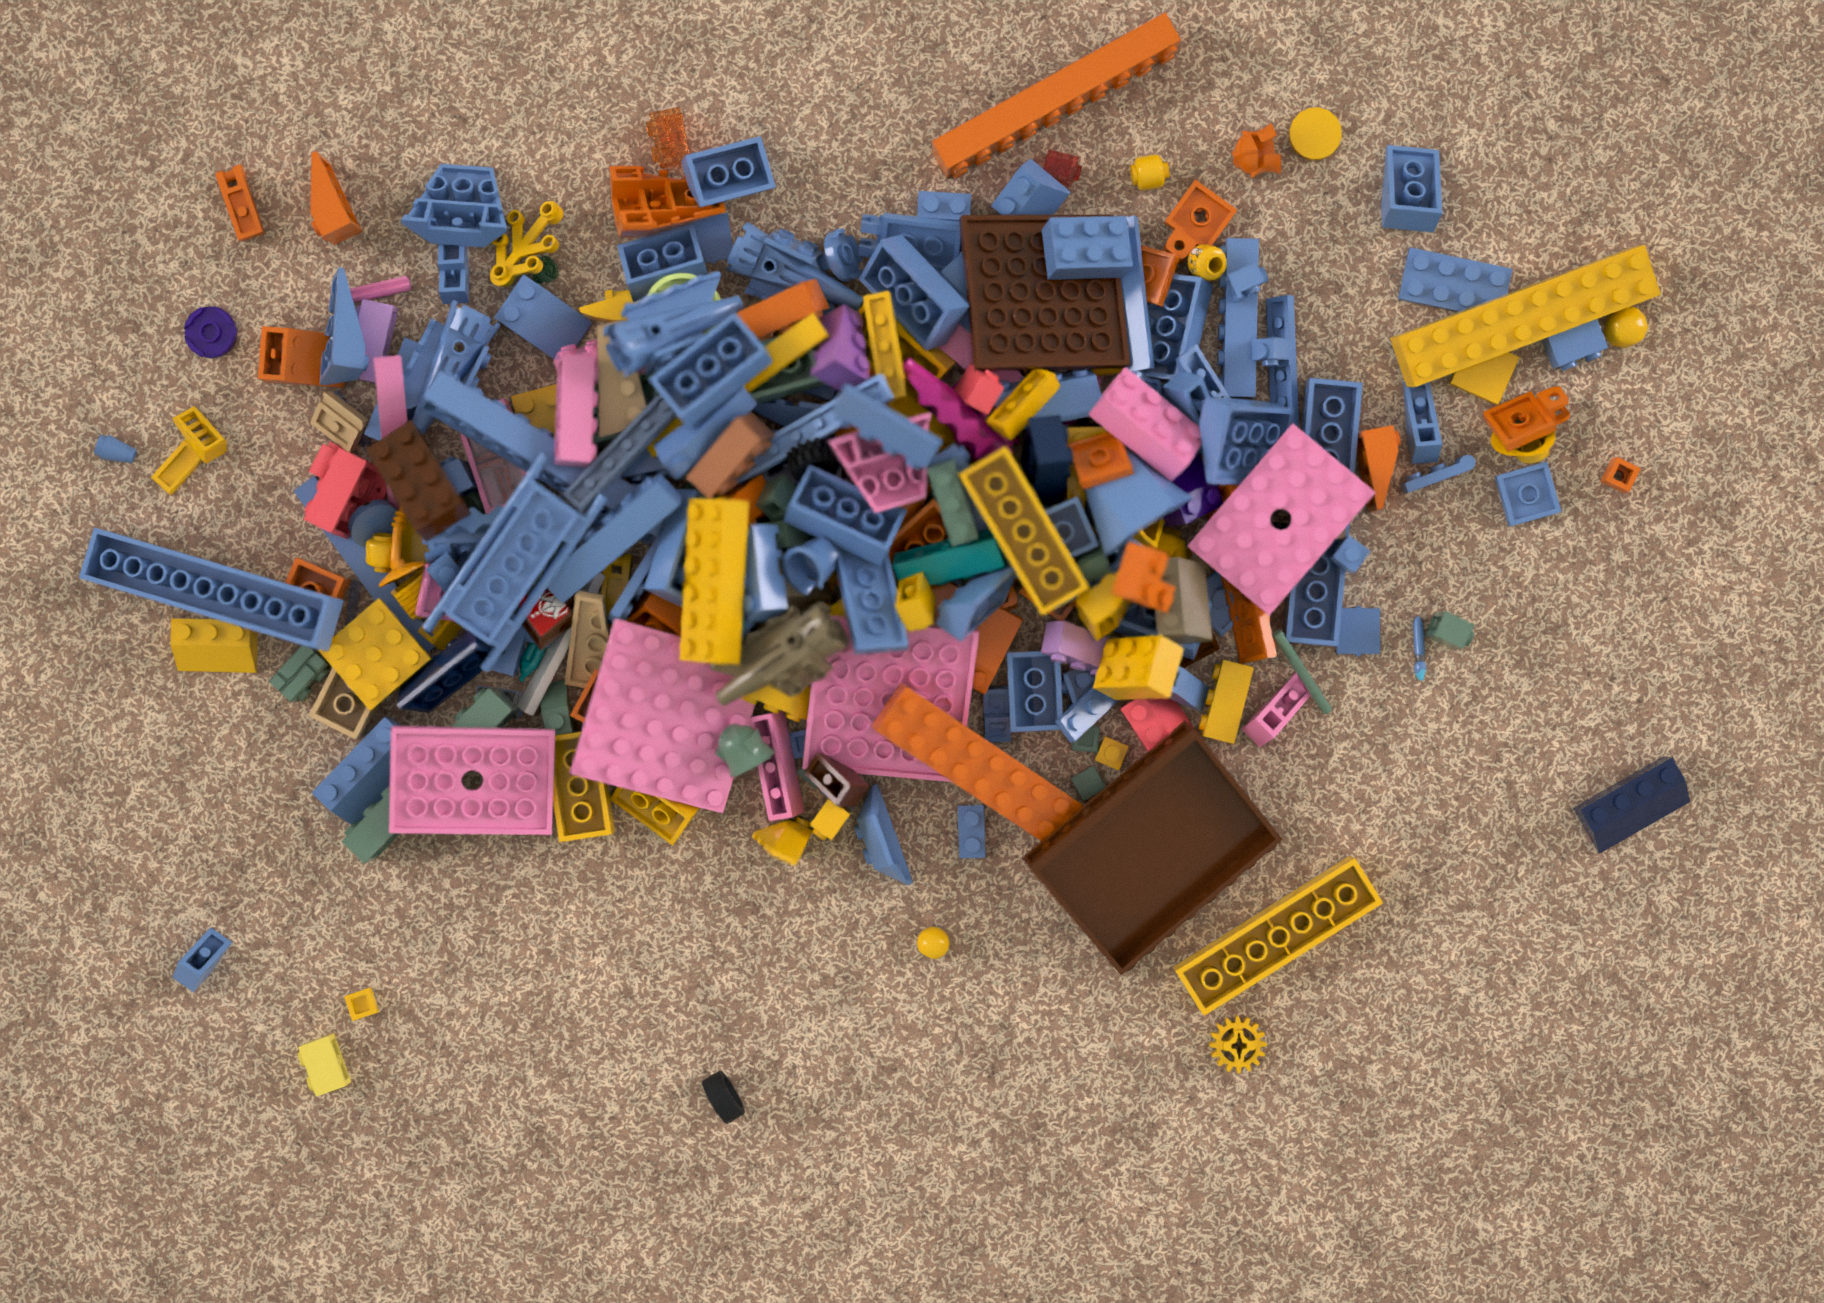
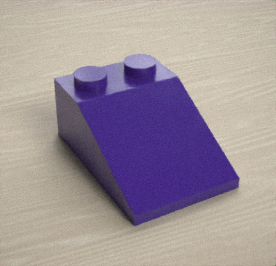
(1205, 495)

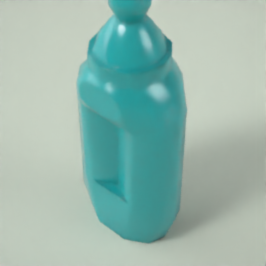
(530, 660)

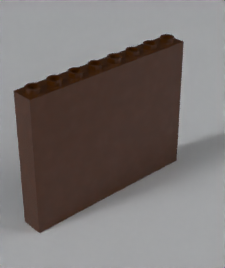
(1152, 848)

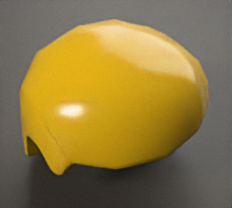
(1625, 327)

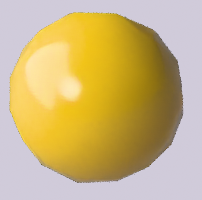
(933, 942)

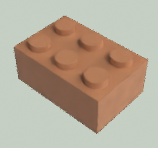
(731, 456)

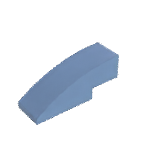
(454, 273)

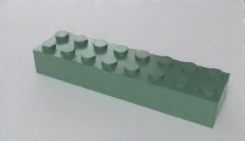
(371, 835)

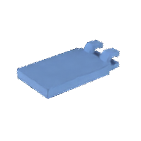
(933, 238)

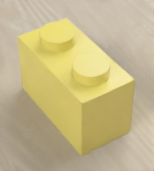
(324, 1065)

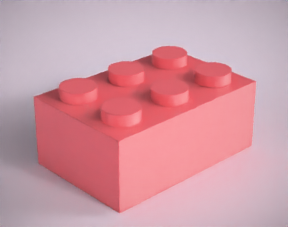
(341, 492)

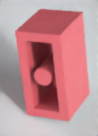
(979, 388)

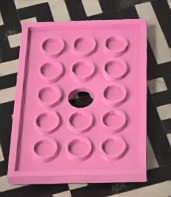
(1290, 477)
(429, 788)

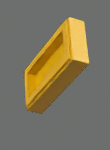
(177, 468)

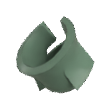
(742, 748)

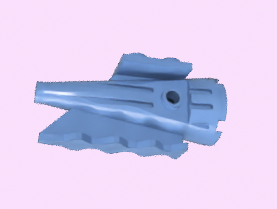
(791, 265)
(666, 324)
(437, 353)
(462, 537)

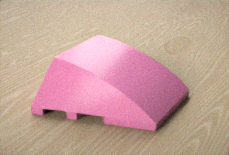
(879, 475)

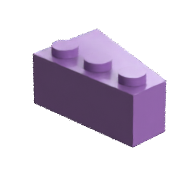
(843, 354)

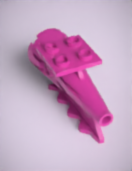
(962, 419)

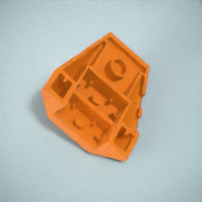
(653, 203)

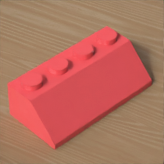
(1153, 719)

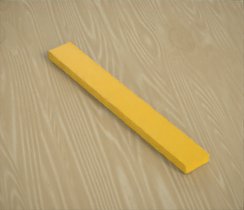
(782, 351)

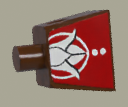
(548, 618)

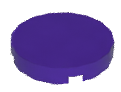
(218, 332)

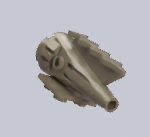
(785, 654)

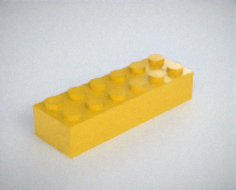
(1024, 530)
(714, 580)

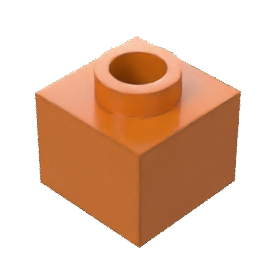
(1628, 471)

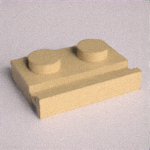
(339, 421)

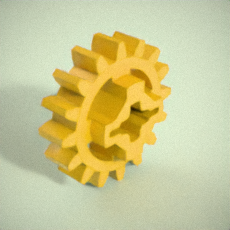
(1226, 1044)

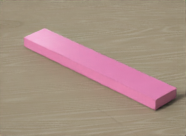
(390, 399)

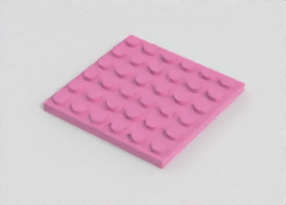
(860, 686)
(657, 721)

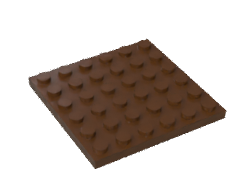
(1032, 321)

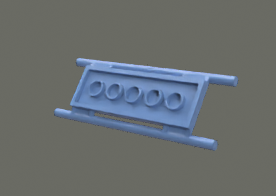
(514, 563)

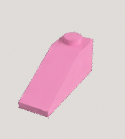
(1277, 711)

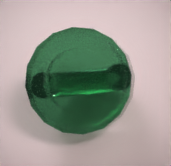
(548, 273)

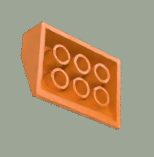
(993, 641)

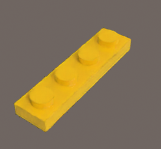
(885, 341)

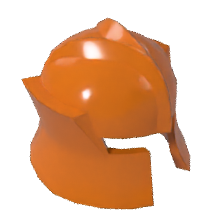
(1256, 152)

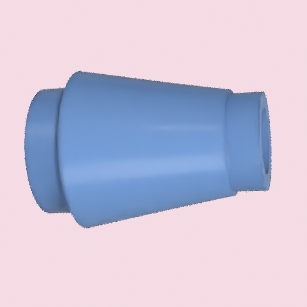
(114, 450)

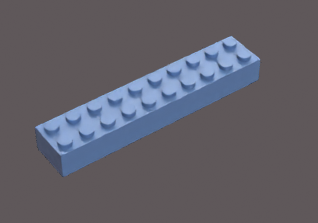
(512, 437)
(211, 589)
(1316, 601)

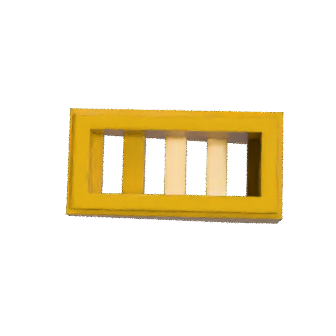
(209, 448)

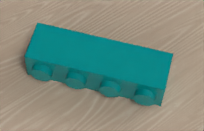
(947, 562)

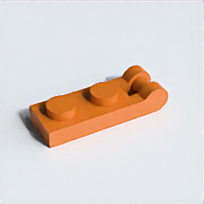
(240, 203)

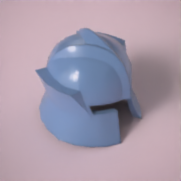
(812, 559)

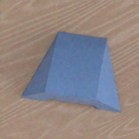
(458, 207)
(1132, 503)

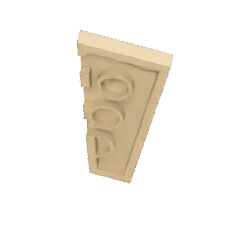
(619, 396)
(587, 638)

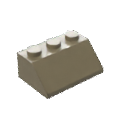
(1189, 612)

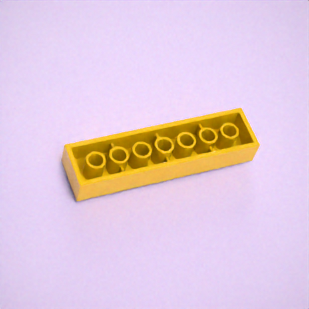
(1277, 935)

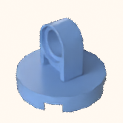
(841, 255)

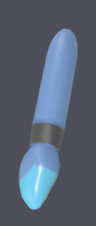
(1419, 648)

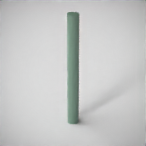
(1301, 671)

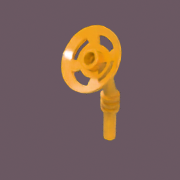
(399, 566)

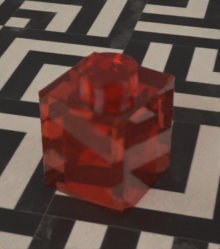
(1062, 167)

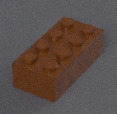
(418, 481)

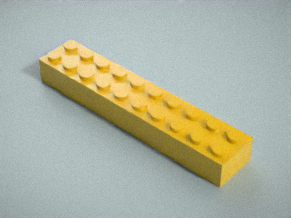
(1525, 316)

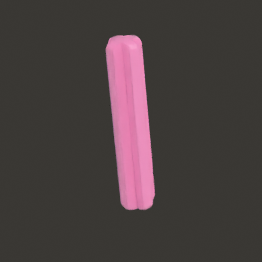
(381, 289)

